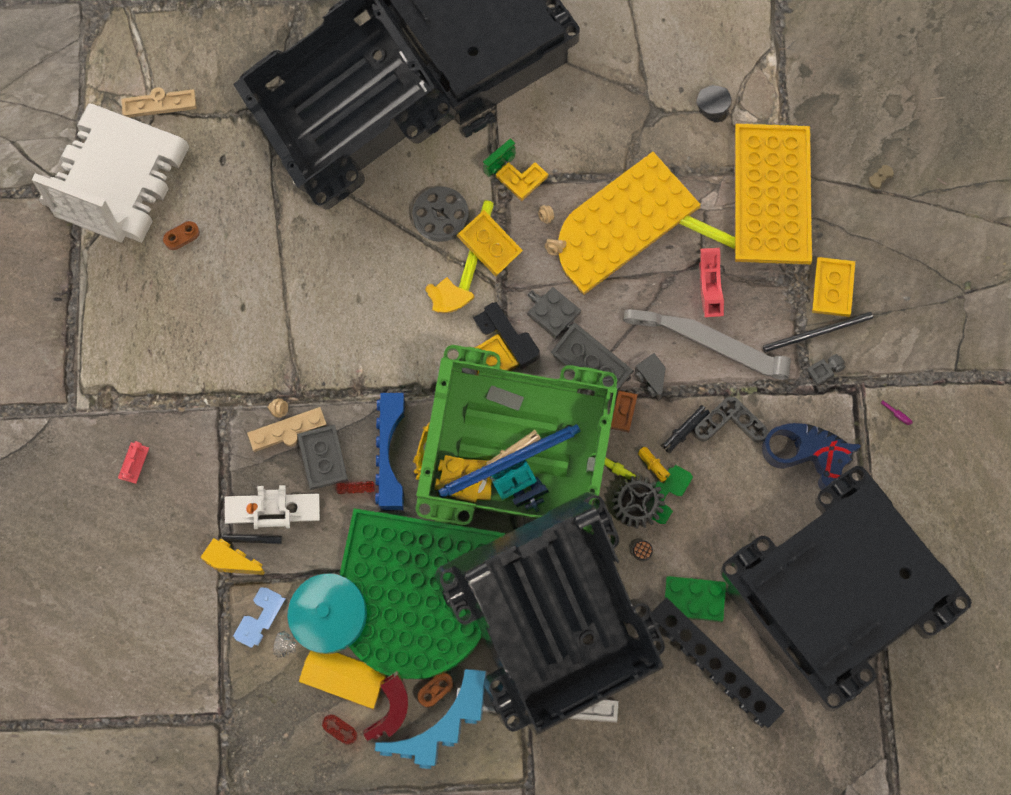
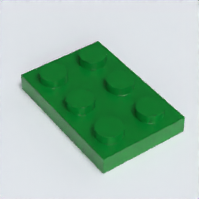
(697, 597)

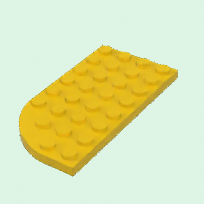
(622, 221)

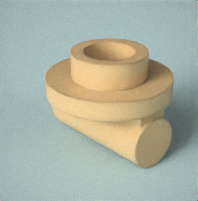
(555, 247)

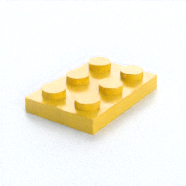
(489, 243)
(833, 287)

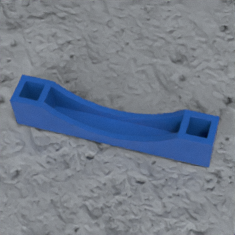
(391, 414)

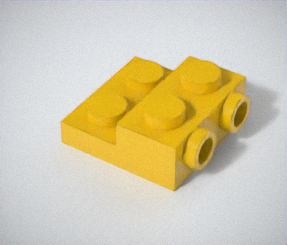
(453, 469)

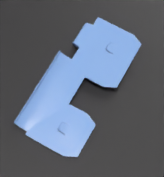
(250, 628)

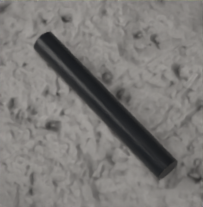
(252, 539)

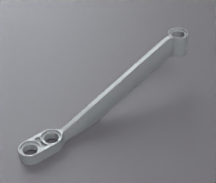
(777, 366)

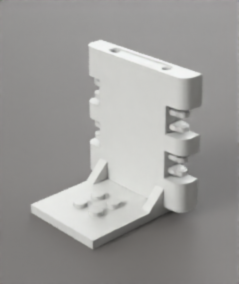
(112, 174)

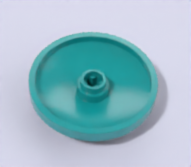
(327, 613)

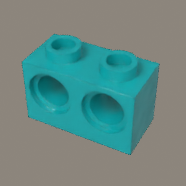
(513, 479)

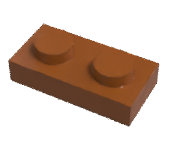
(623, 411)

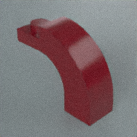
(397, 694)

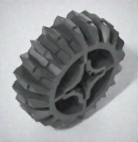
(647, 516)

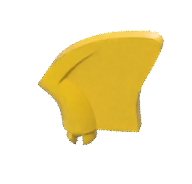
(448, 297)

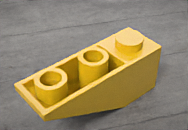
(227, 560)

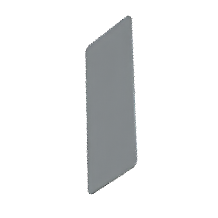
(505, 398)

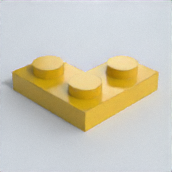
(521, 184)

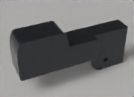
(520, 345)

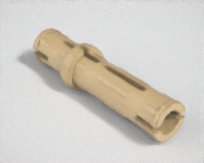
(524, 442)

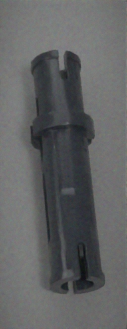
(679, 435)

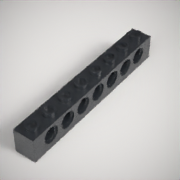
(765, 718)

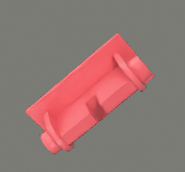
(133, 462)

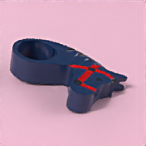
(814, 444)

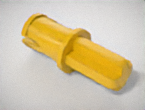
(653, 464)

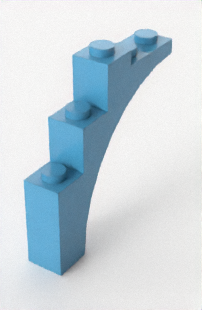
(425, 746)

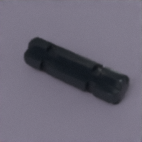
(478, 124)

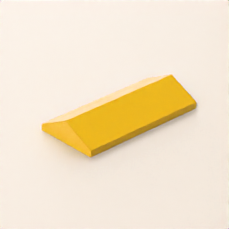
(342, 677)

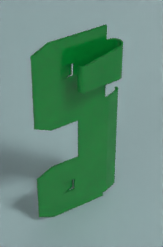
(675, 484)

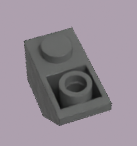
(652, 374)

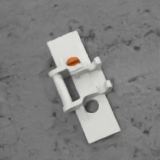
(271, 502)

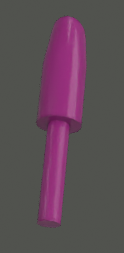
(898, 414)

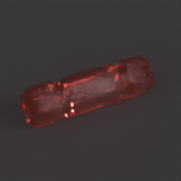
(355, 487)

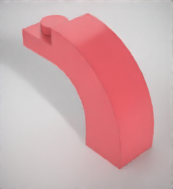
(711, 282)

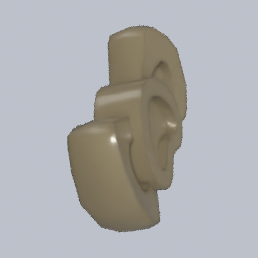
(880, 177)

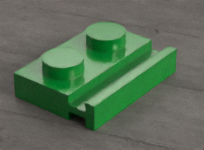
(496, 160)

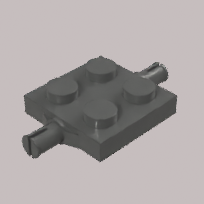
(553, 311)

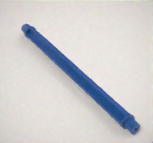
(508, 461)

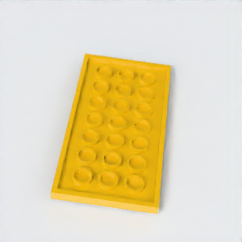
(772, 194)

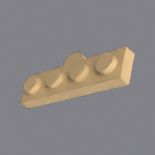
(159, 103)
(286, 430)

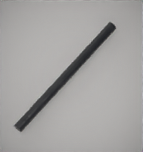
(817, 332)

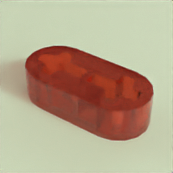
(342, 726)

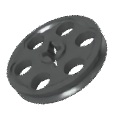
(439, 206)

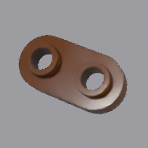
(182, 237)
(434, 689)

